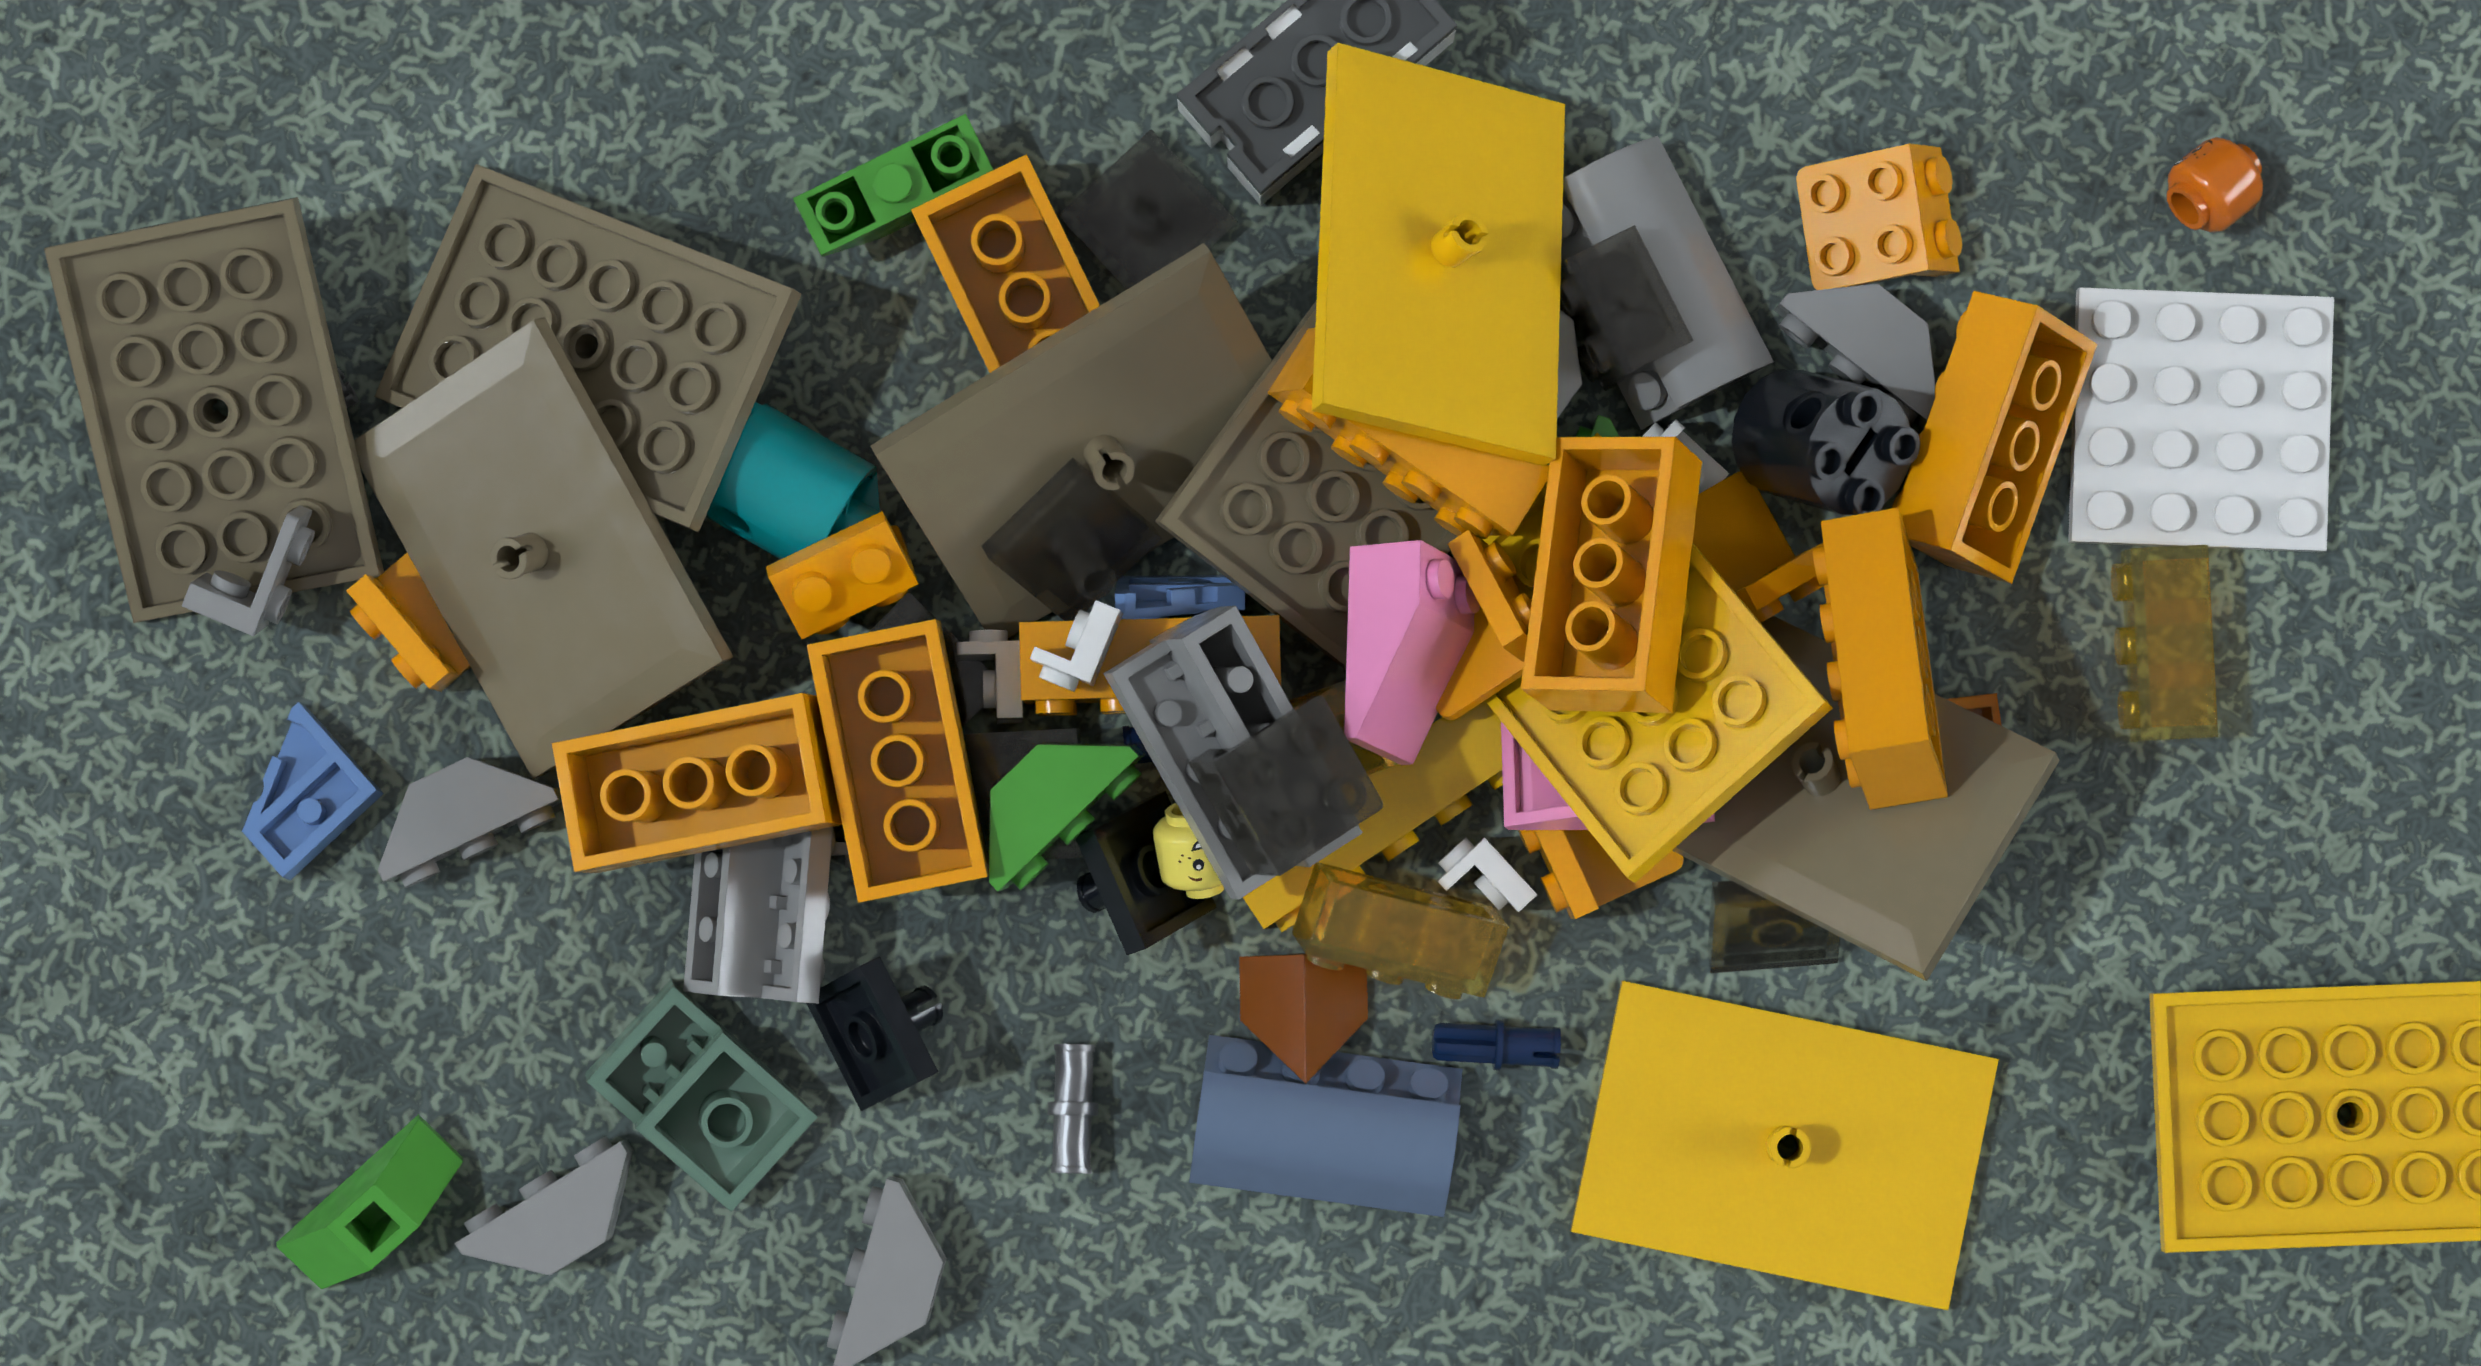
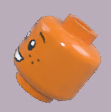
(2215, 185)

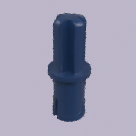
(1497, 1044)

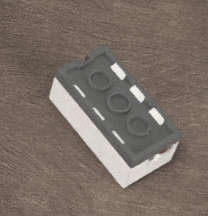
(1272, 84)

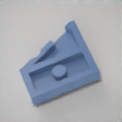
(1175, 595)
(307, 796)

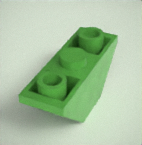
(881, 192)
(1050, 800)
(373, 1207)

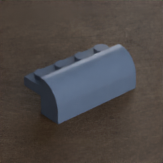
(1350, 1135)

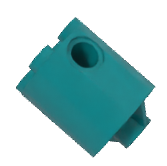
(791, 485)

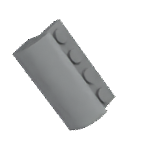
(1645, 191)
(1200, 692)
(760, 918)

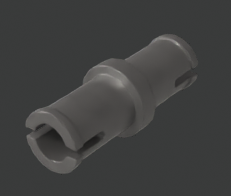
(1072, 1108)

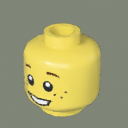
(1182, 858)

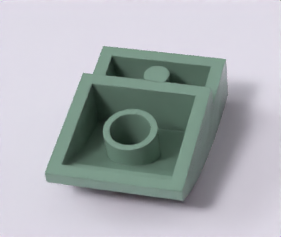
(700, 1095)

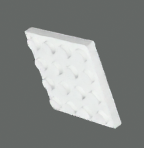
(2203, 420)

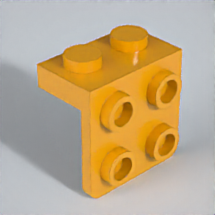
(1879, 217)
(1749, 548)
(843, 575)
(410, 620)
(1500, 627)
(1582, 871)

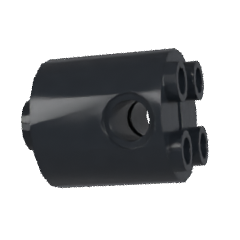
(1823, 441)

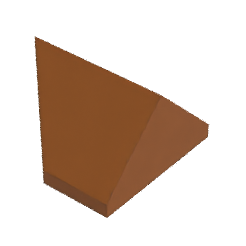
(1301, 1008)

